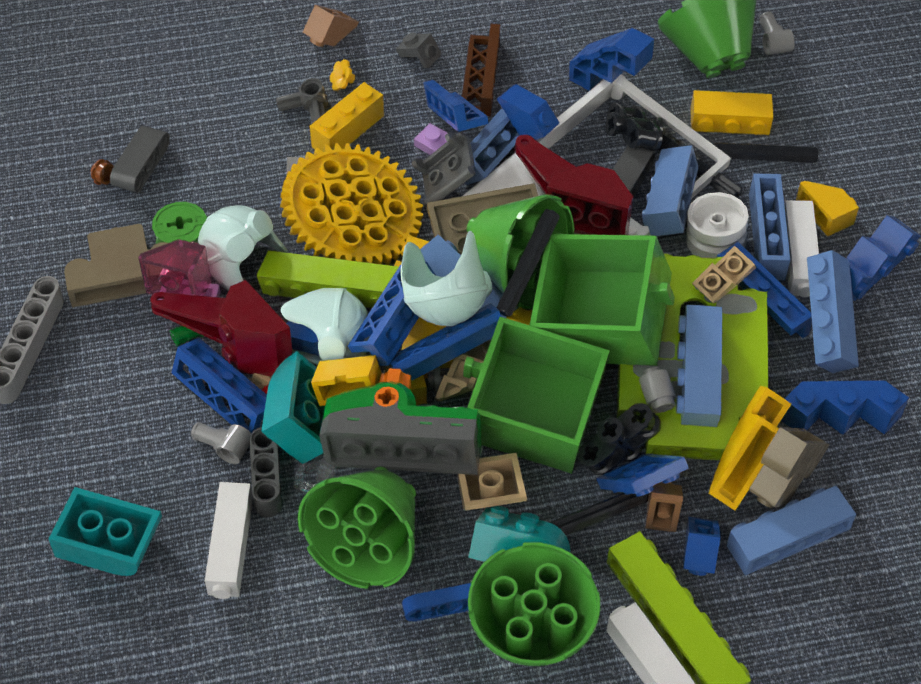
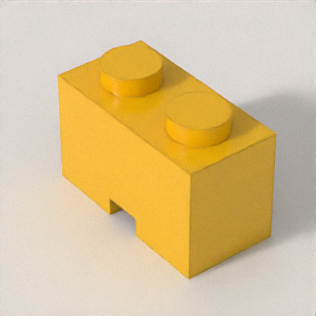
(344, 375)

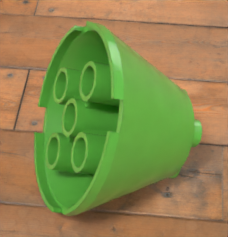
(712, 33)
(504, 234)
(361, 527)
(533, 604)

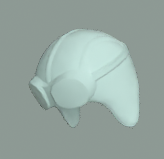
(231, 238)
(447, 298)
(333, 317)

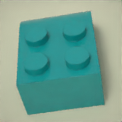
(292, 410)
(504, 530)
(104, 532)

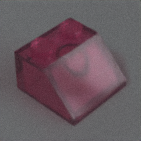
(176, 268)

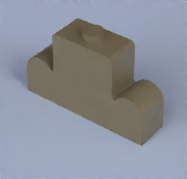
(112, 269)
(786, 463)

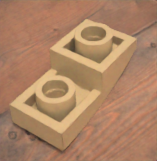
(724, 275)

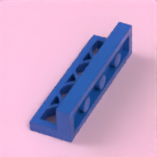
(453, 107)
(780, 302)
(391, 329)
(447, 343)
(222, 381)

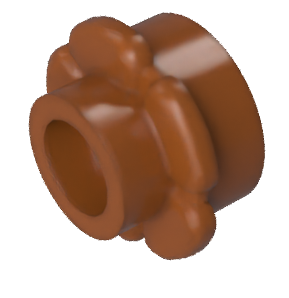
(101, 172)

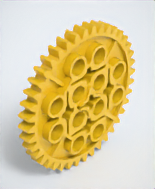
(349, 175)

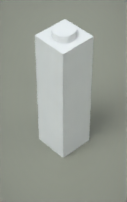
(802, 244)
(229, 540)
(645, 647)

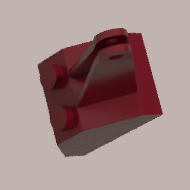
(593, 193)
(243, 322)

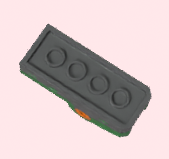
(388, 430)

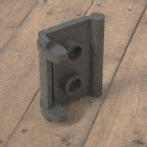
(446, 167)

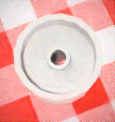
(715, 224)

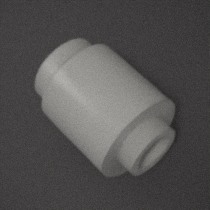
(657, 389)

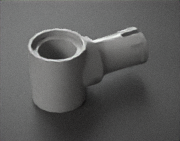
(775, 38)
(228, 443)

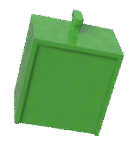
(605, 294)
(536, 392)

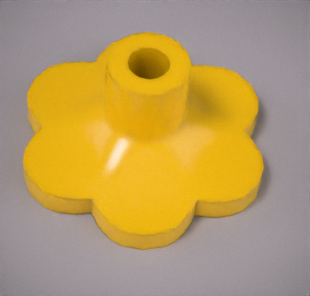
(341, 75)

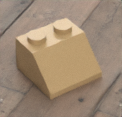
(496, 484)

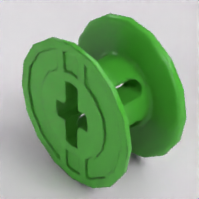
(177, 222)

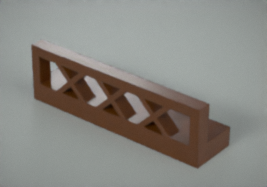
(487, 74)

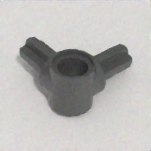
(310, 96)

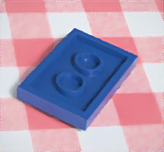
(642, 473)

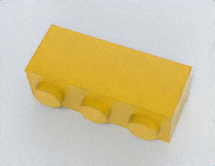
(731, 112)
(348, 118)

